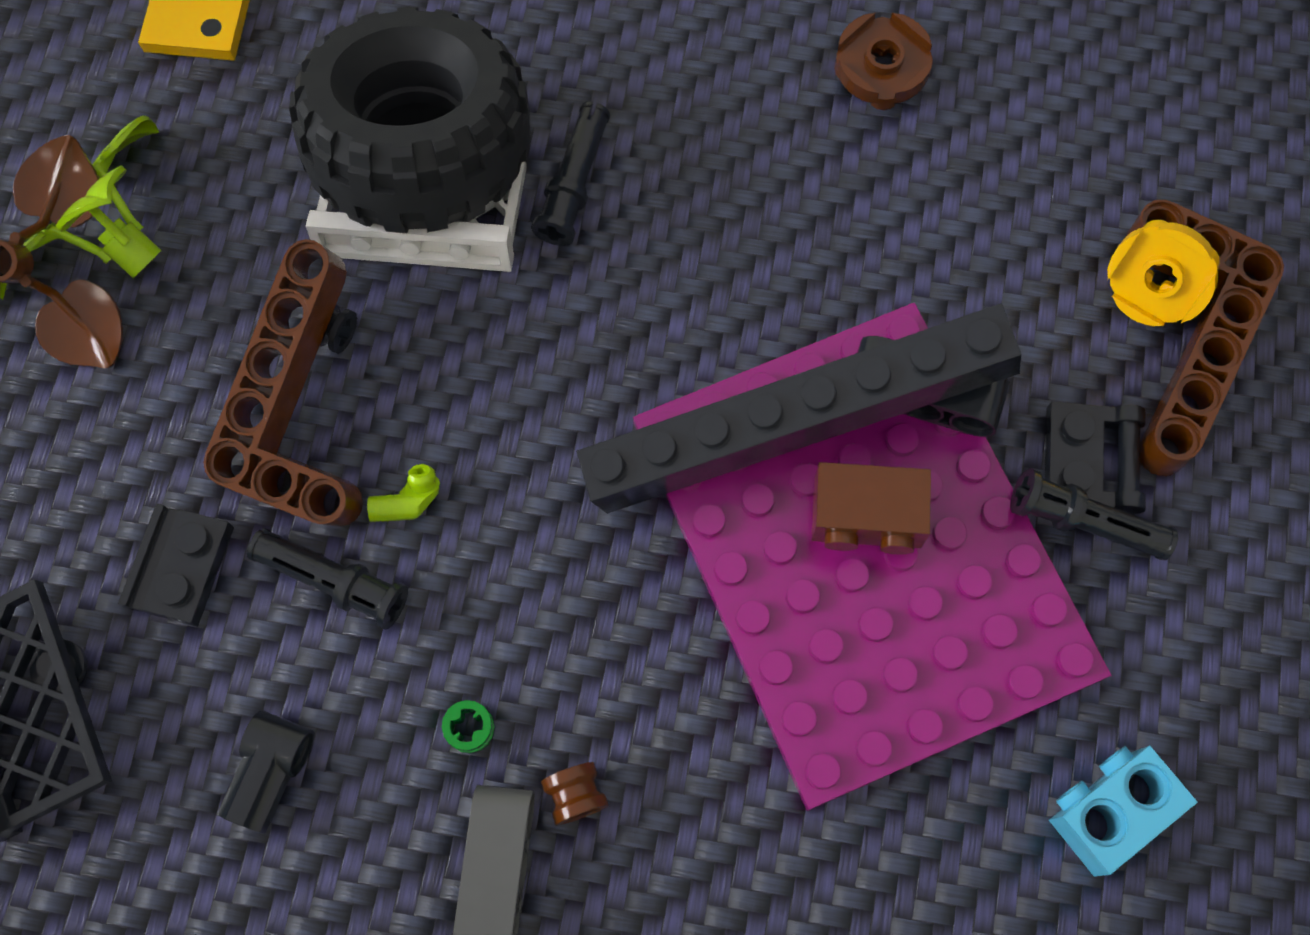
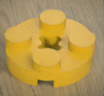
(1158, 244)

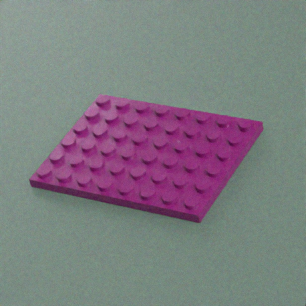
(868, 650)

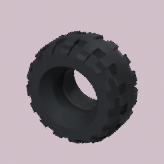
(411, 119)

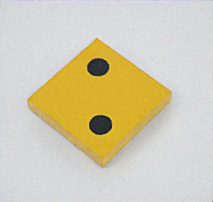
(194, 27)

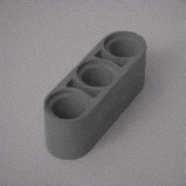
(495, 861)

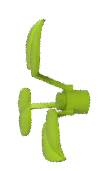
(121, 241)

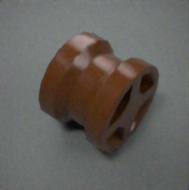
(574, 793)

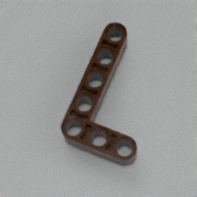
(1213, 335)
(281, 393)

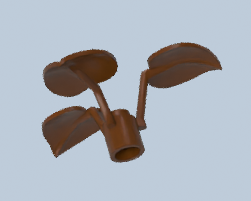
(85, 320)

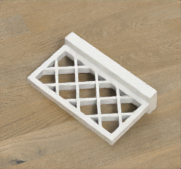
(460, 246)

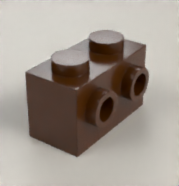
(871, 507)

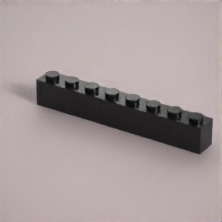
(802, 409)

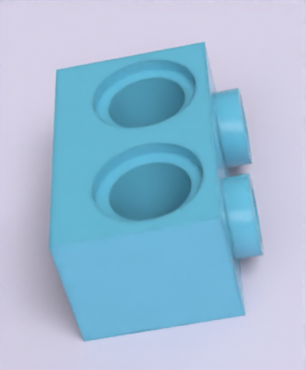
(1128, 821)

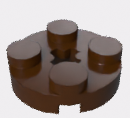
(877, 82)

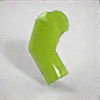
(412, 500)

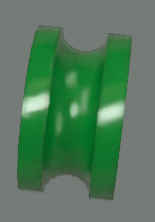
(456, 715)

